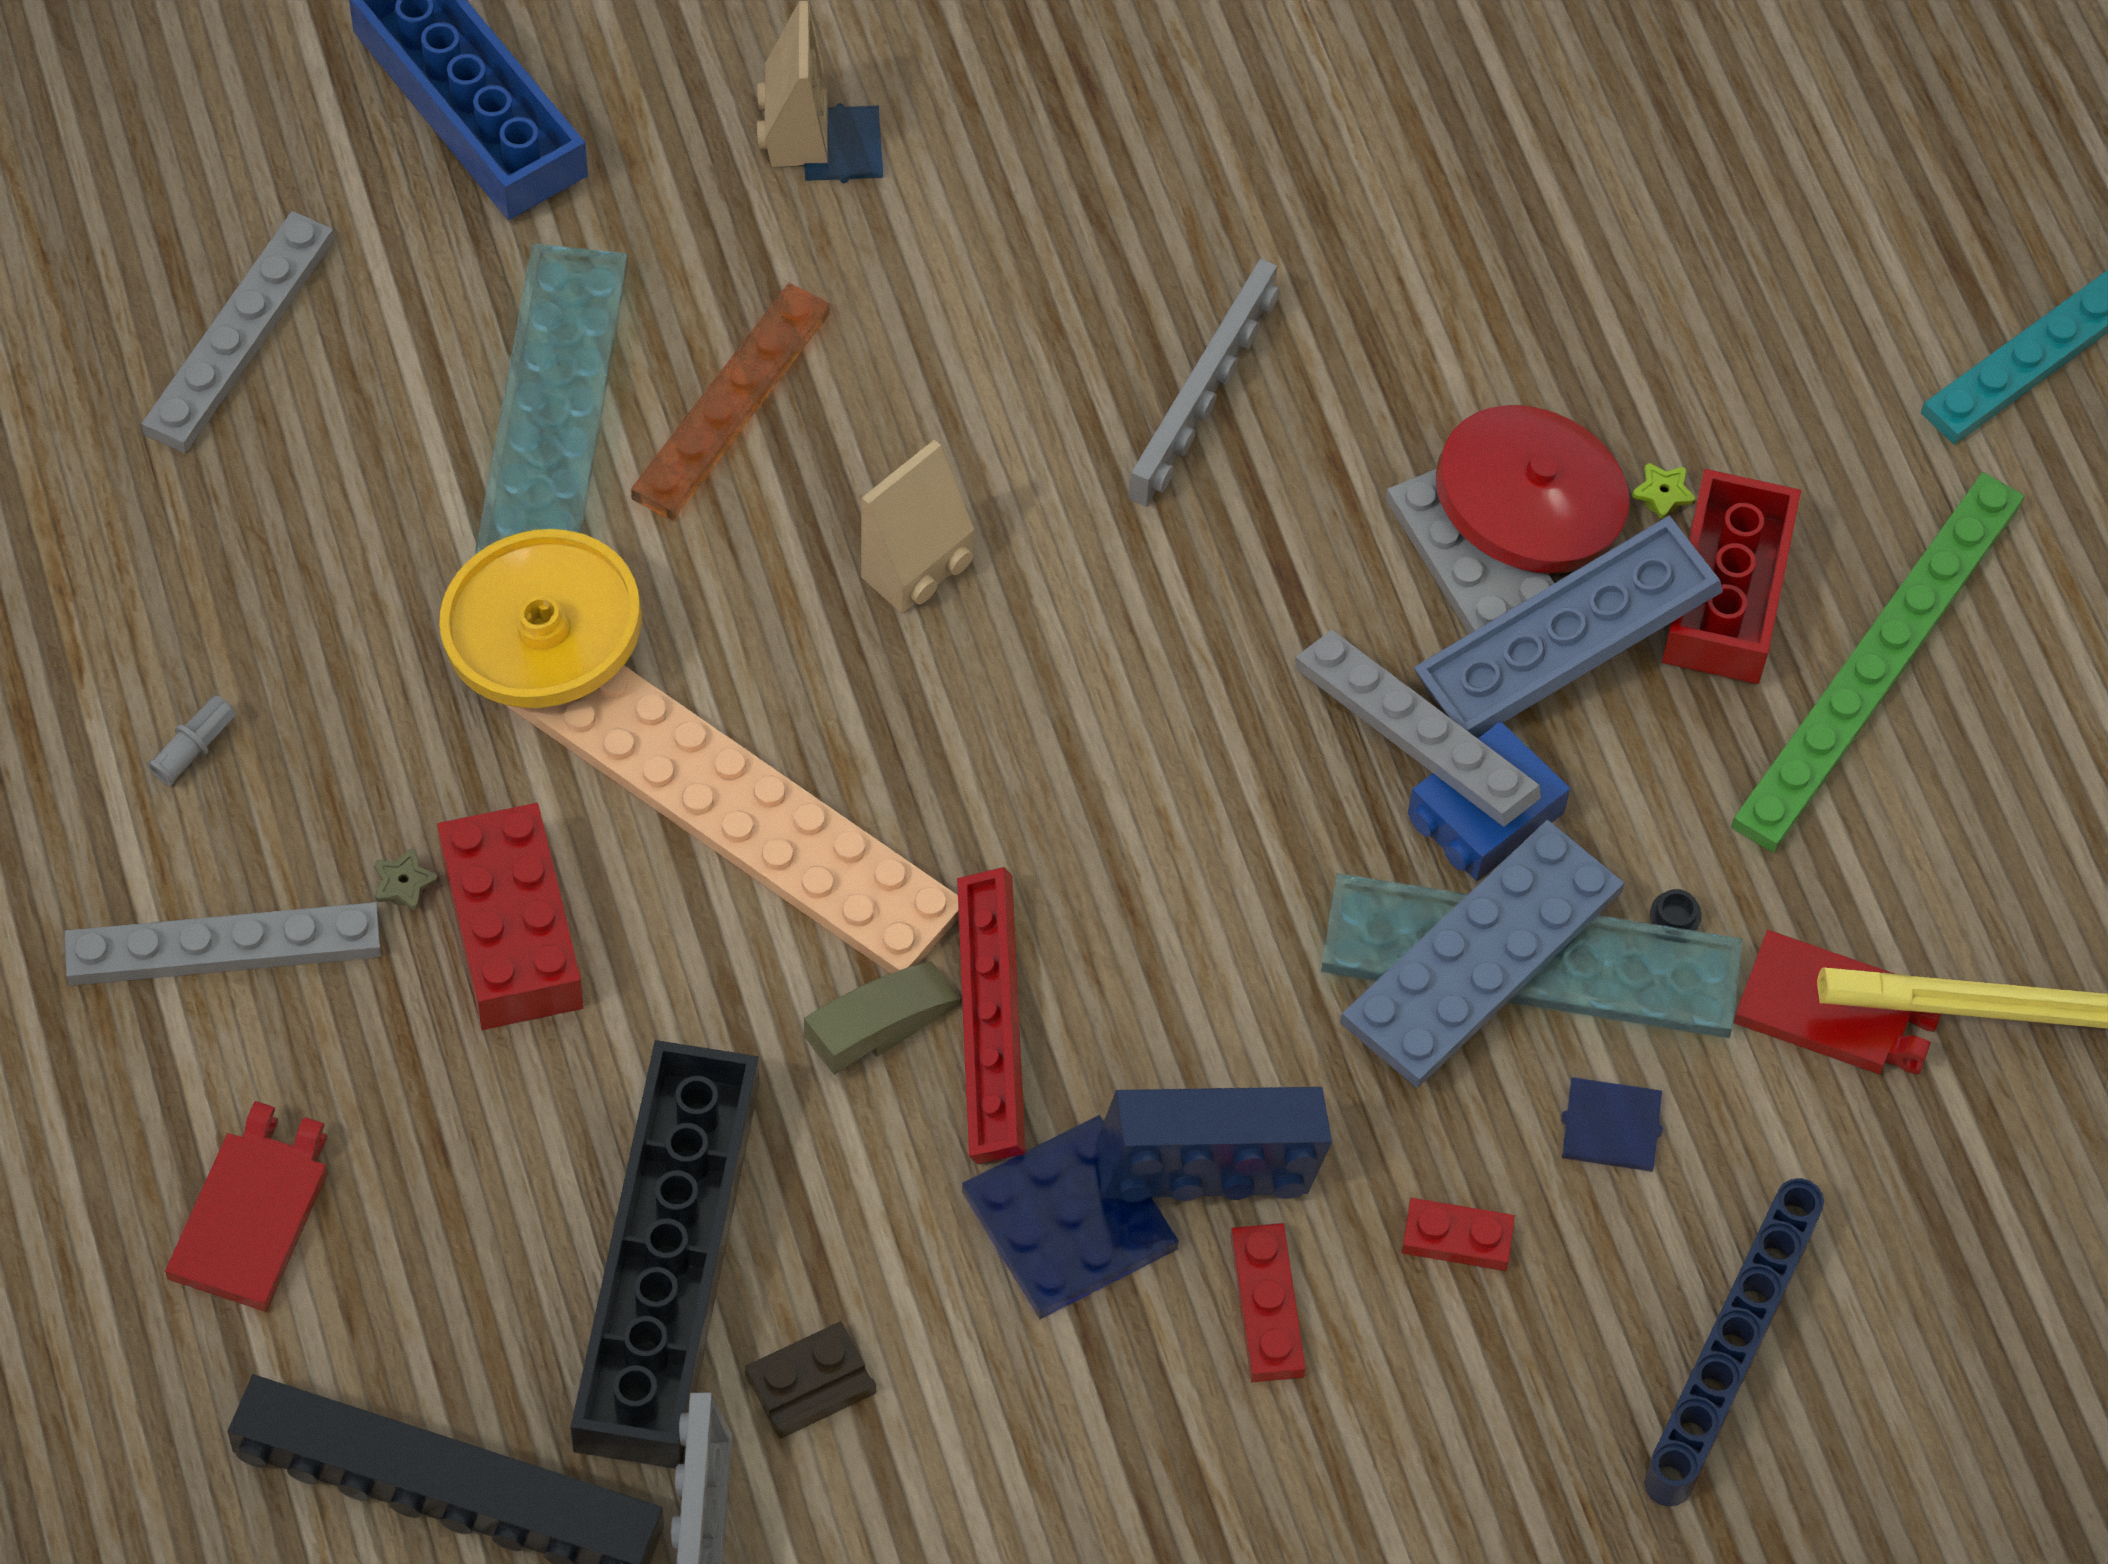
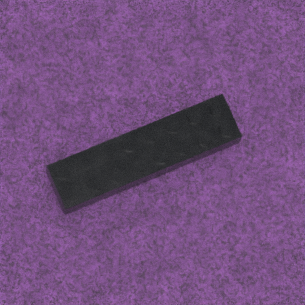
(665, 1254)

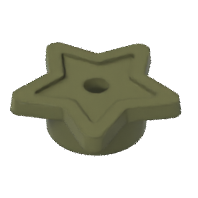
(403, 893)

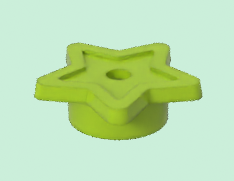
(1663, 502)

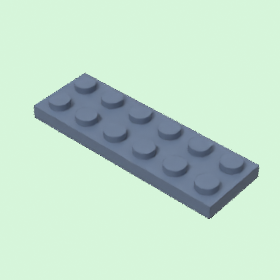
(1569, 628)
(1481, 953)

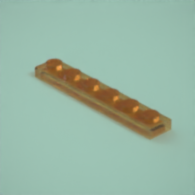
(730, 401)

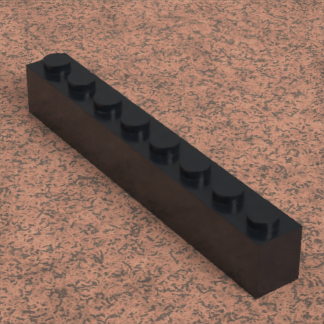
(441, 1478)

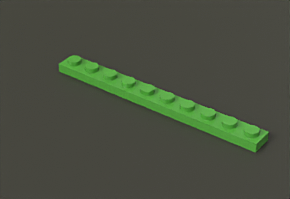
(1877, 663)

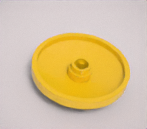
(540, 618)

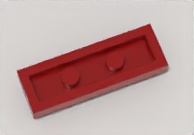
(1267, 1302)

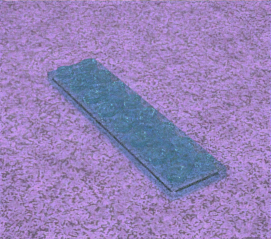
(554, 392)
(1605, 972)

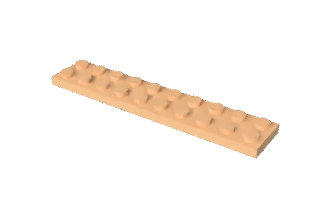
(755, 818)

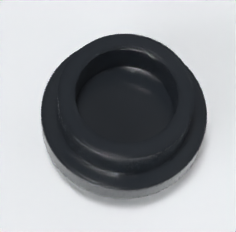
(1676, 910)

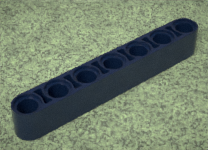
(1729, 1362)

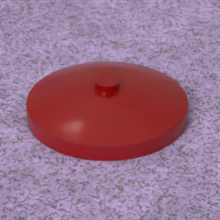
(1532, 489)

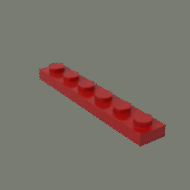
(991, 1016)

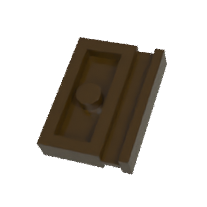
(810, 1379)

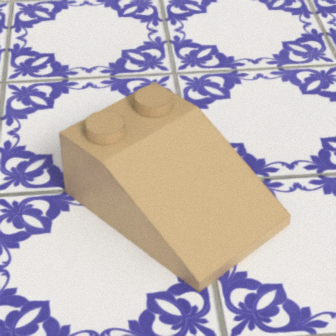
(794, 96)
(915, 530)

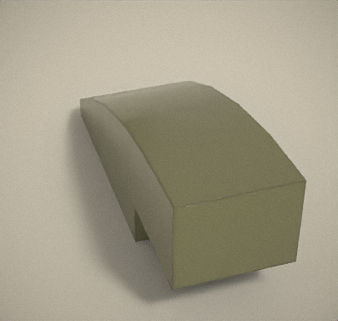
(878, 1015)

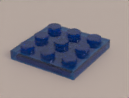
(1057, 1228)

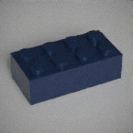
(1212, 1142)

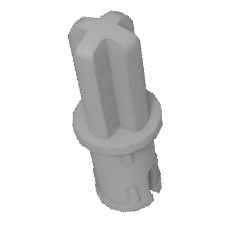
(191, 740)

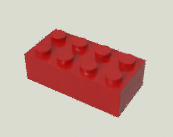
(1745, 539)
(510, 916)

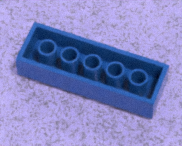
(474, 98)

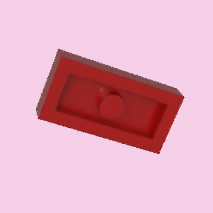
(1458, 1234)

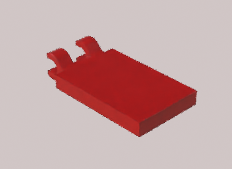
(1785, 1004)
(251, 1211)

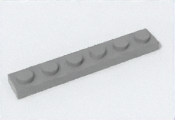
(238, 332)
(1198, 394)
(1418, 728)
(222, 943)

